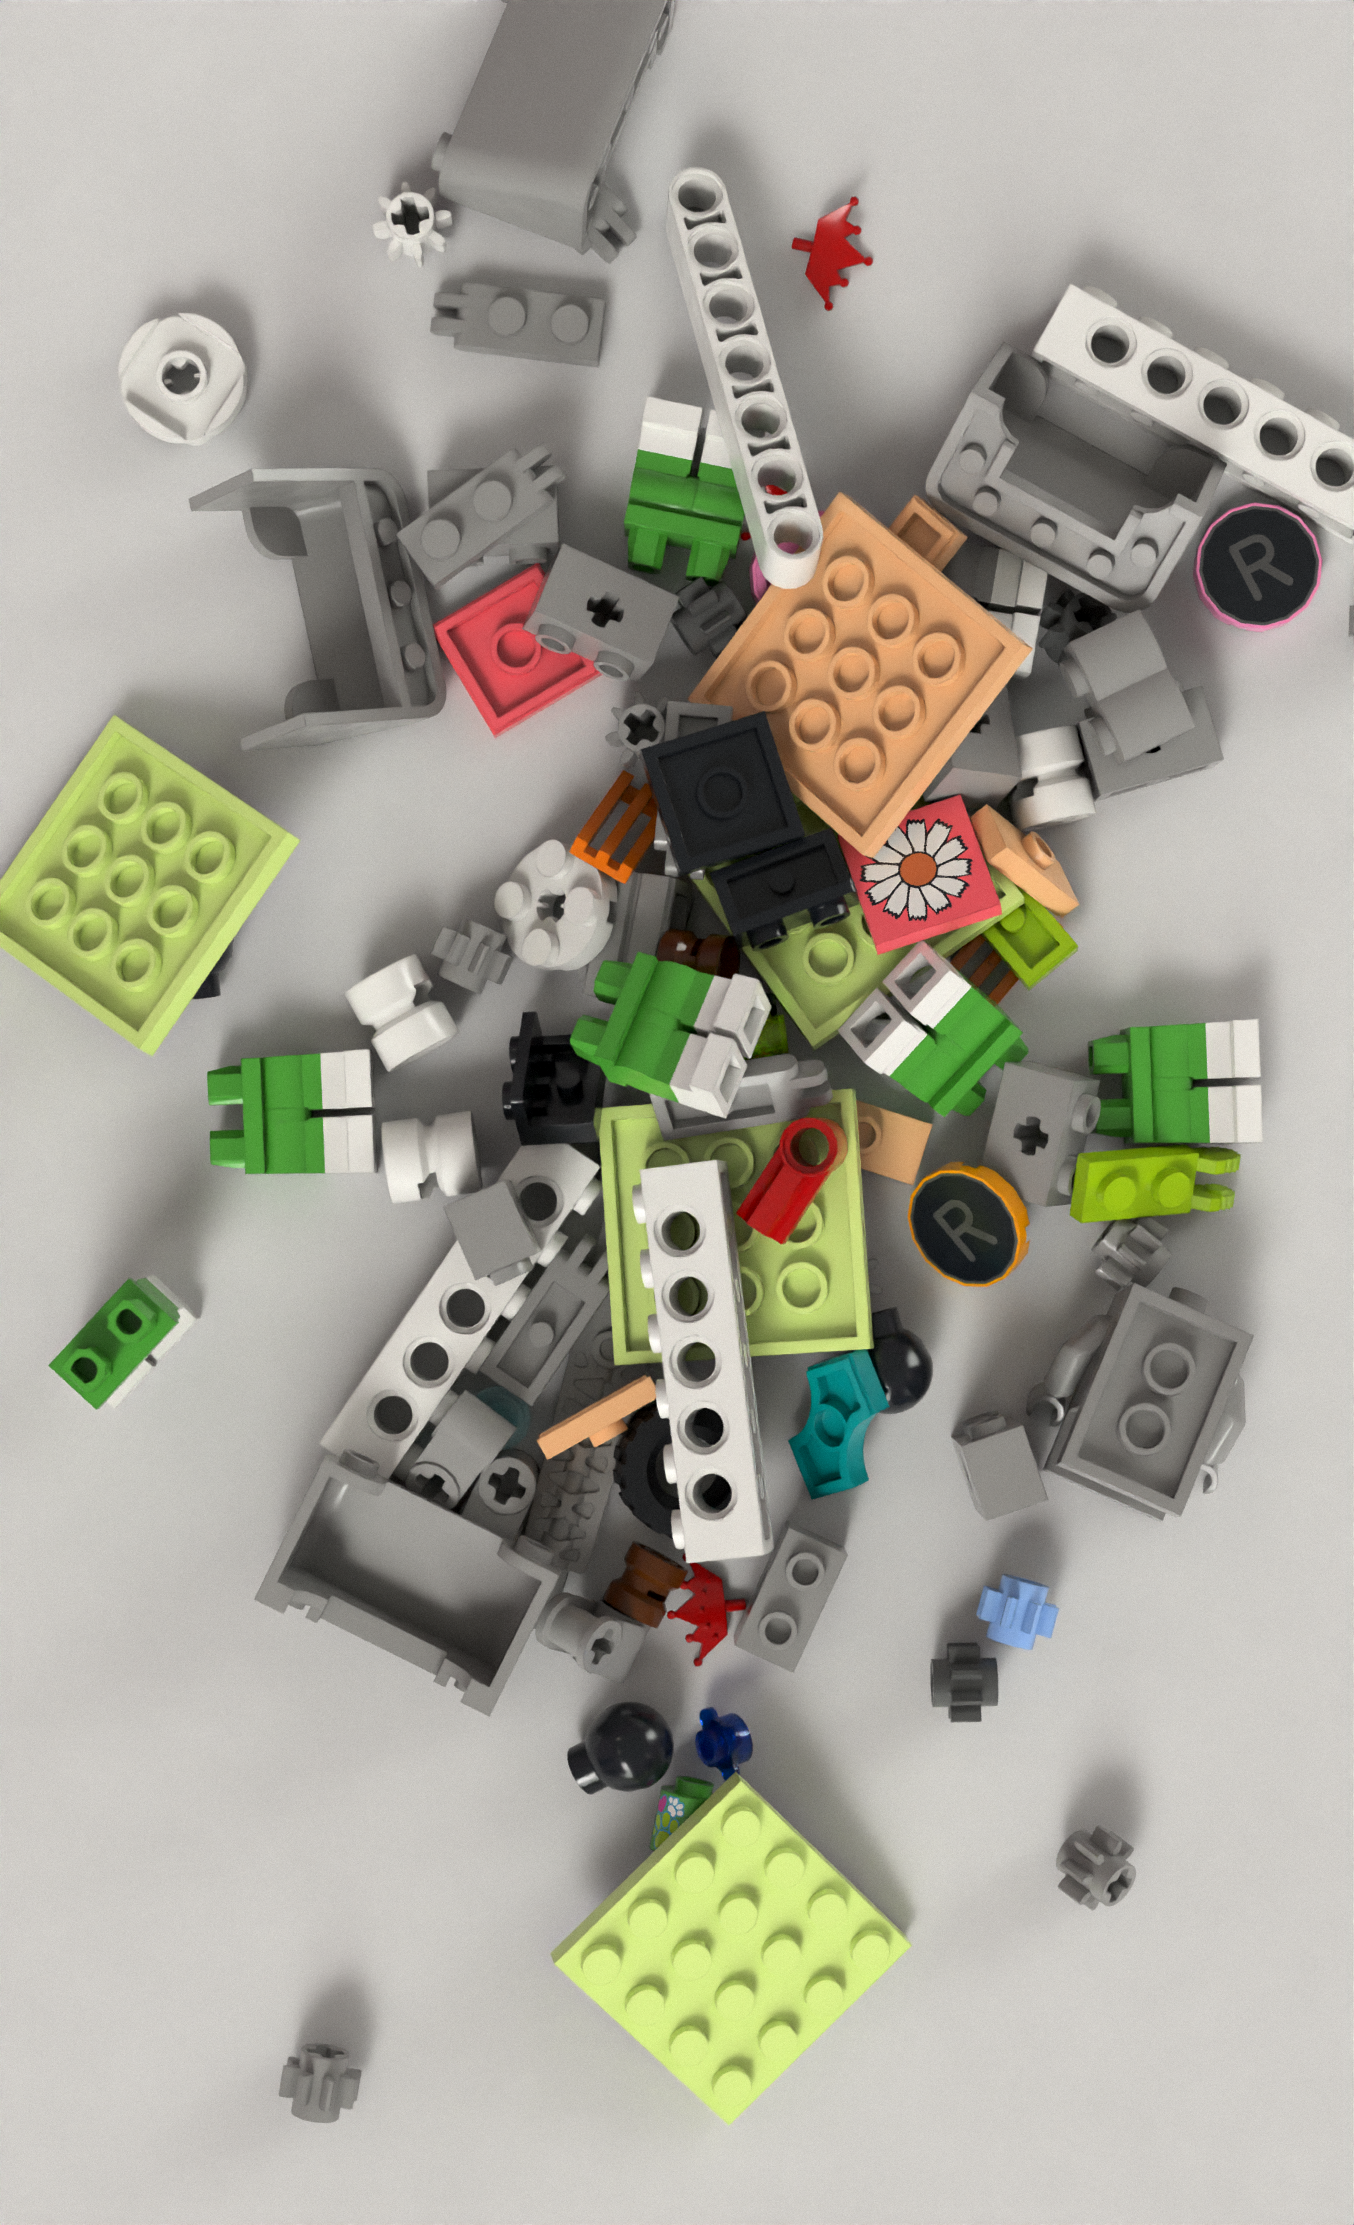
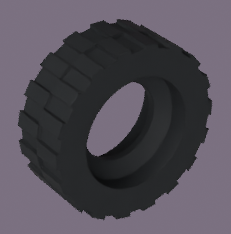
(637, 1467)

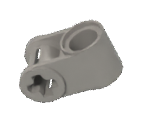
(459, 1451)
(498, 1510)
(593, 1632)

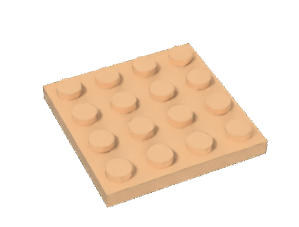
(864, 675)

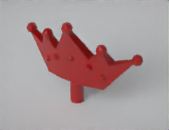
(831, 251)
(705, 1609)

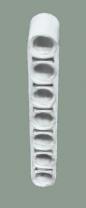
(743, 403)

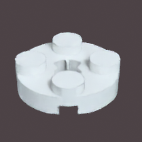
(176, 342)
(528, 902)

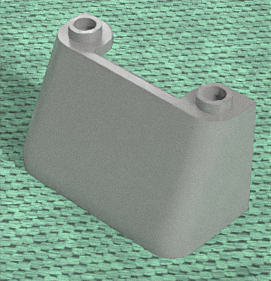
(550, 111)
(1062, 497)
(411, 1577)

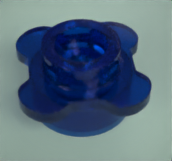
(723, 1741)

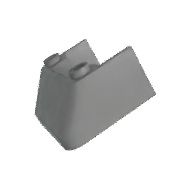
(356, 594)

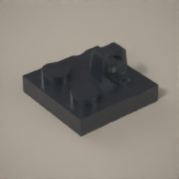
(721, 793)

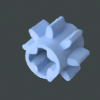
(1017, 1611)

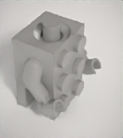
(1149, 1402)

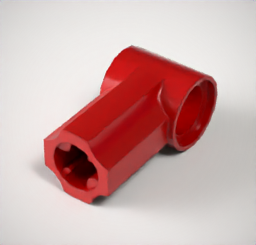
(790, 1182)

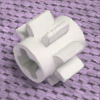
(412, 204)

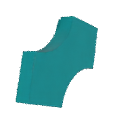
(842, 1406)

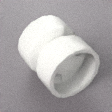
(1050, 785)
(402, 1012)
(431, 1157)

